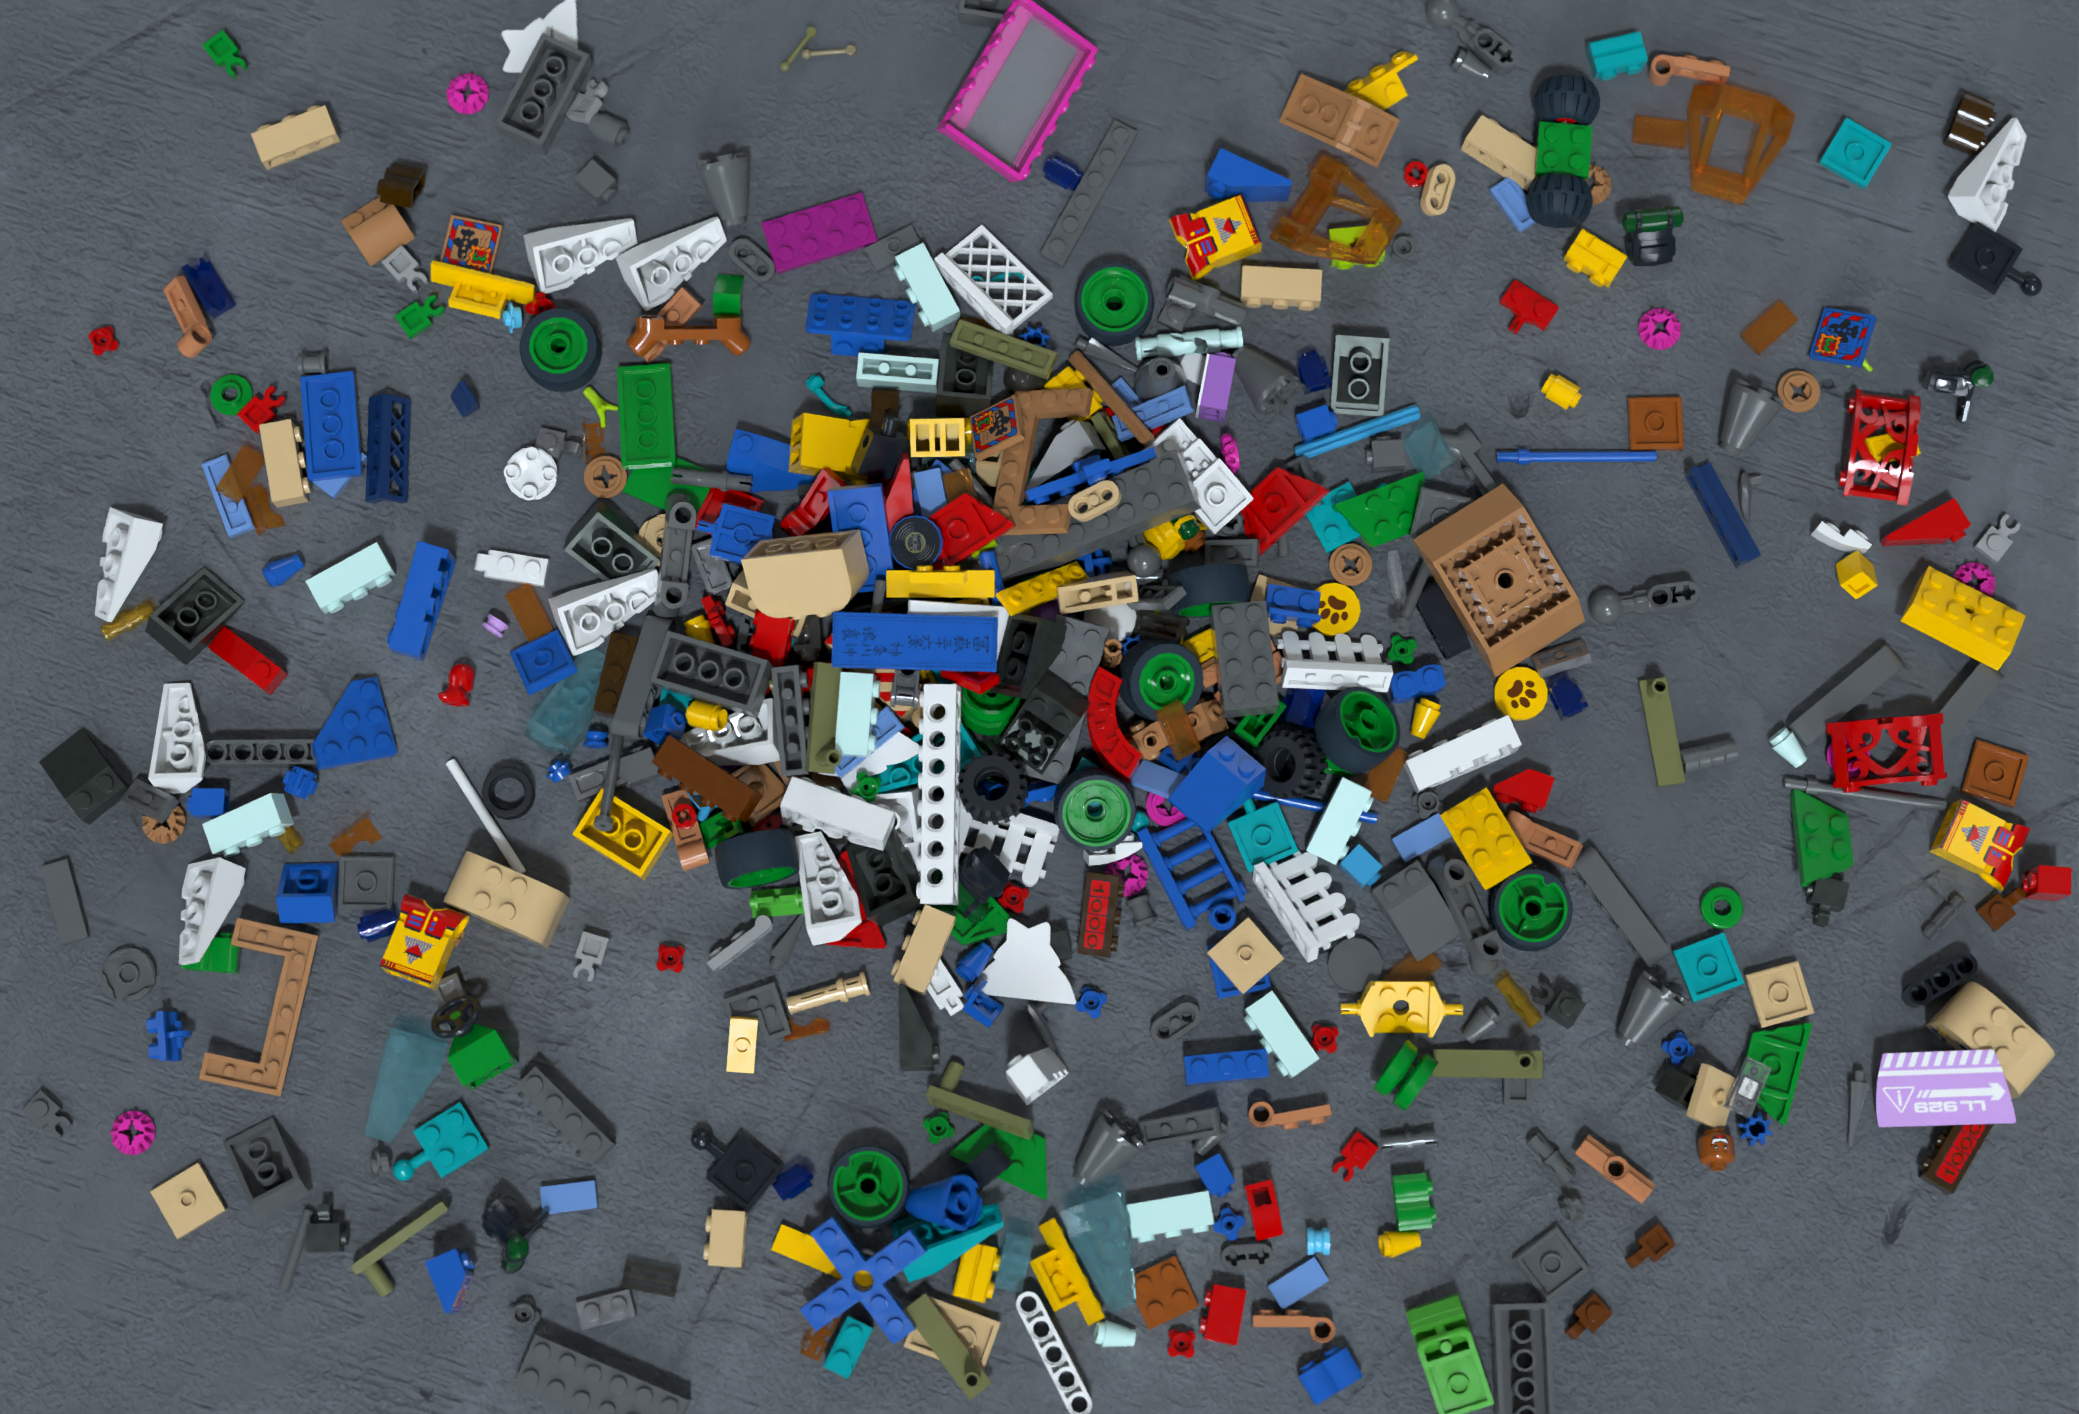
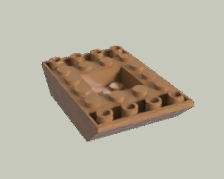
(1468, 557)

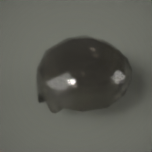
(1021, 381)

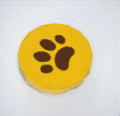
(1338, 609)
(1520, 693)

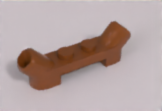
(651, 330)

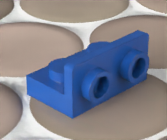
(1292, 605)

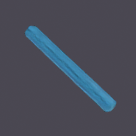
(1358, 432)

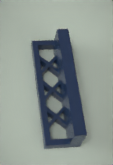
(379, 452)
(1722, 514)

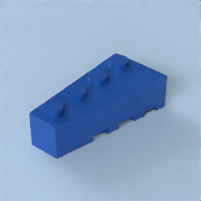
(421, 600)

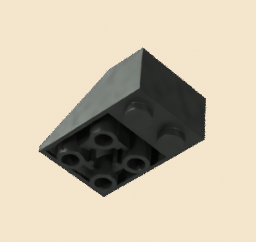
(1043, 723)

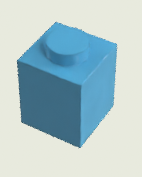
(1361, 867)

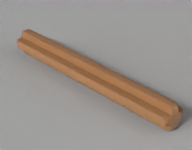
(1111, 398)

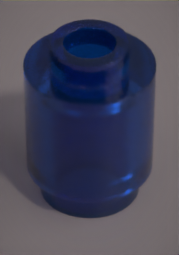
(1062, 173)
(377, 925)
(793, 1181)

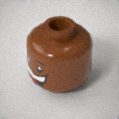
(1716, 1149)

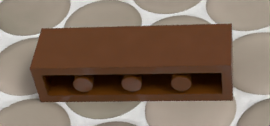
(707, 779)

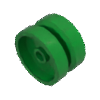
(988, 712)
(1405, 1075)

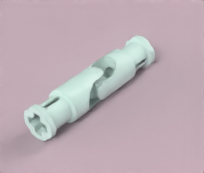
(1177, 344)

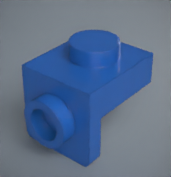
(981, 1006)

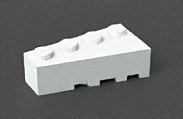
(1462, 755)
(836, 813)
(1035, 1073)

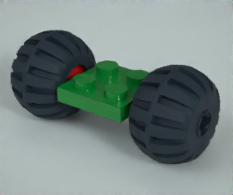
(1563, 151)

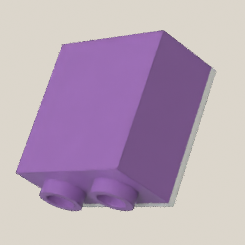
(1215, 387)

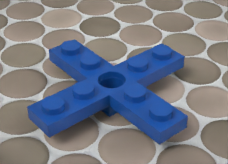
(1088, 473)
(847, 1292)

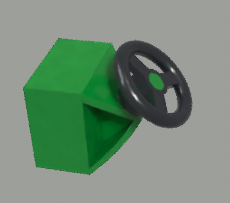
(476, 1050)

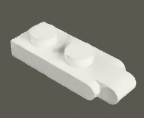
(513, 567)
(945, 990)

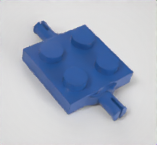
(737, 532)

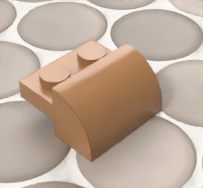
(377, 230)

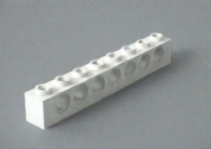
(949, 807)

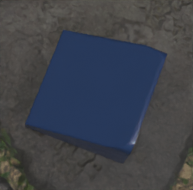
(464, 399)

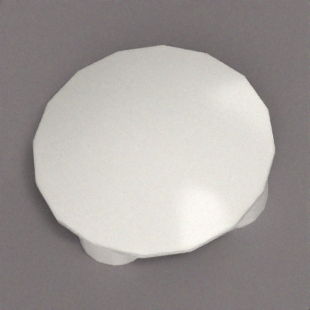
(531, 473)
(1117, 617)

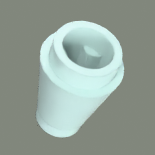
(1787, 746)
(1113, 1335)

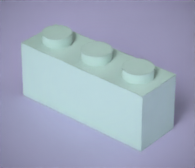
(926, 288)
(897, 372)
(351, 578)
(857, 714)
(1339, 820)
(248, 825)
(1280, 1035)
(1170, 1216)

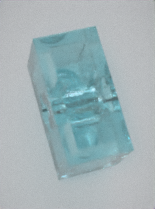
(1014, 1263)

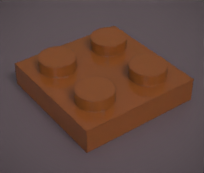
(1163, 1293)

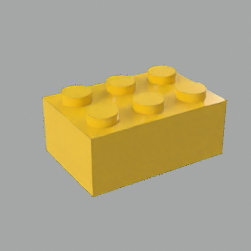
(1485, 839)
(631, 843)

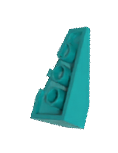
(907, 772)
(943, 1243)

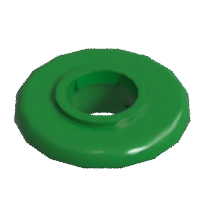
(225, 383)
(1731, 898)

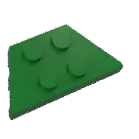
(1383, 512)
(1820, 838)
(967, 933)
(1784, 1053)
(1028, 1157)

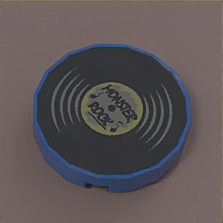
(916, 542)

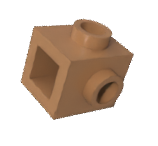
(1206, 719)
(1146, 738)

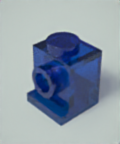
(1313, 372)
(1566, 698)

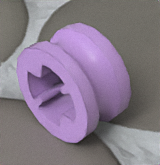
(495, 626)

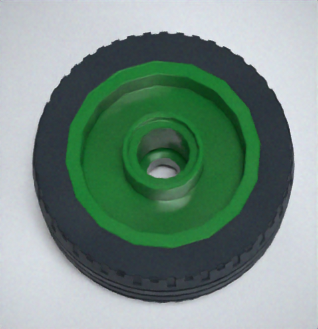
(555, 331)
(1157, 675)

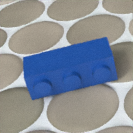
(1225, 1067)

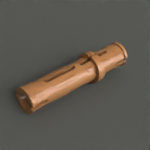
(1116, 655)

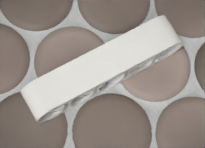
(1044, 1343)

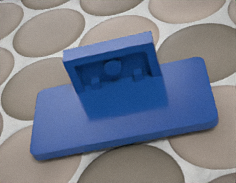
(859, 322)

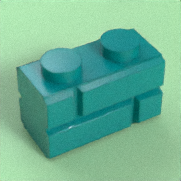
(1616, 56)
(848, 1347)

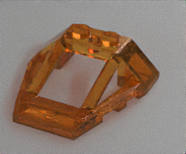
(1721, 99)
(1324, 182)

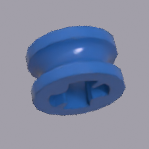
(596, 739)

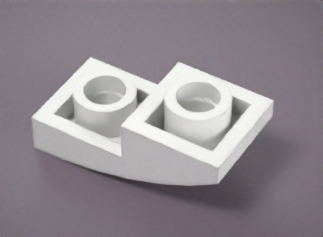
(1849, 542)
(1123, 849)

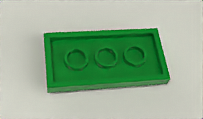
(646, 416)

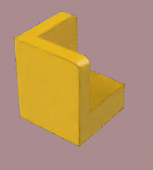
(1856, 574)

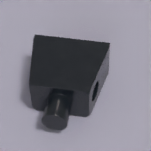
(880, 450)

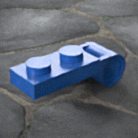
(1038, 791)

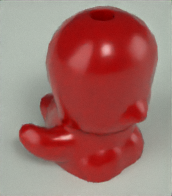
(460, 684)

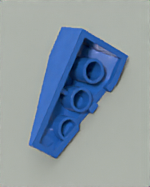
(764, 460)

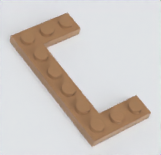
(1017, 461)
(298, 954)

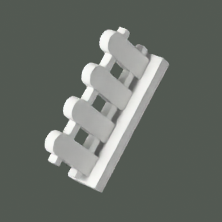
(1332, 674)
(1040, 845)
(1297, 920)

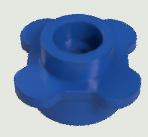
(558, 770)
(1087, 995)
(1670, 1048)
(1228, 1216)

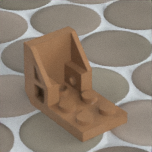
(1339, 120)

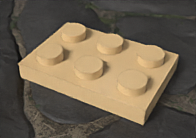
(972, 1329)

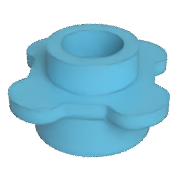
(512, 317)

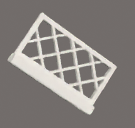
(972, 291)

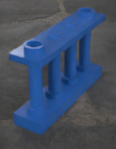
(1176, 889)

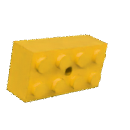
(1963, 618)

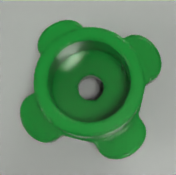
(1395, 654)
(872, 790)
(940, 1120)

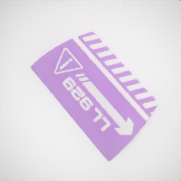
(1942, 1089)

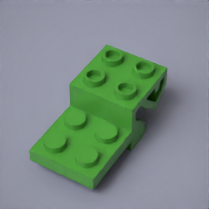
(1449, 1356)

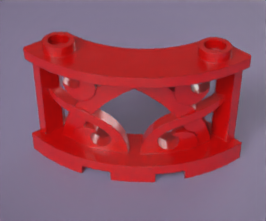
(1905, 415)
(1916, 727)
(1105, 735)

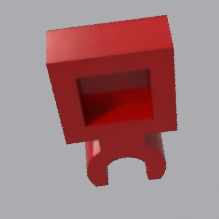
(259, 411)
(1357, 1153)

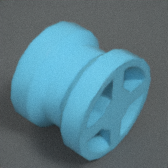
(1318, 1241)

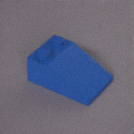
(1235, 176)
(1218, 785)

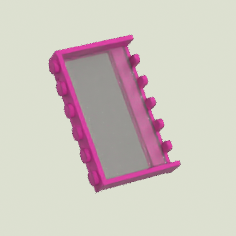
(1018, 89)

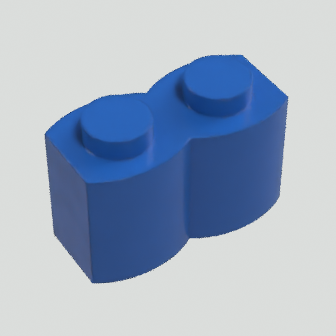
(1422, 683)
(1329, 1375)

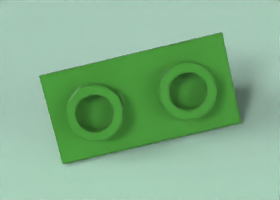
(777, 902)

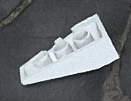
(1984, 183)
(570, 251)
(663, 263)
(129, 547)
(596, 610)
(742, 741)
(178, 743)
(904, 804)
(209, 894)
(827, 896)

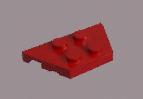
(1279, 505)
(967, 528)
(867, 932)

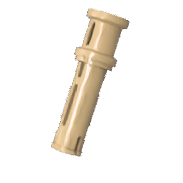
(840, 991)

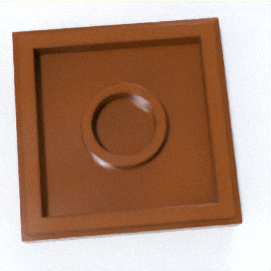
(1655, 424)
(1994, 773)

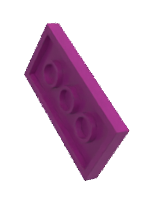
(819, 233)

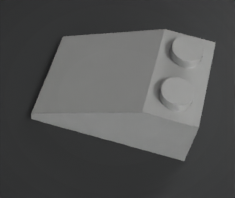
(1073, 444)

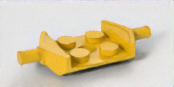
(1421, 1016)

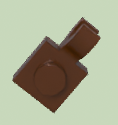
(1998, 910)
(1653, 1244)
(1590, 1315)

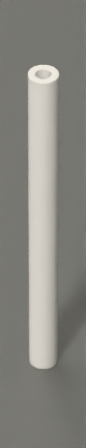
(485, 816)

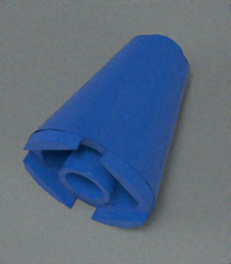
(947, 1203)

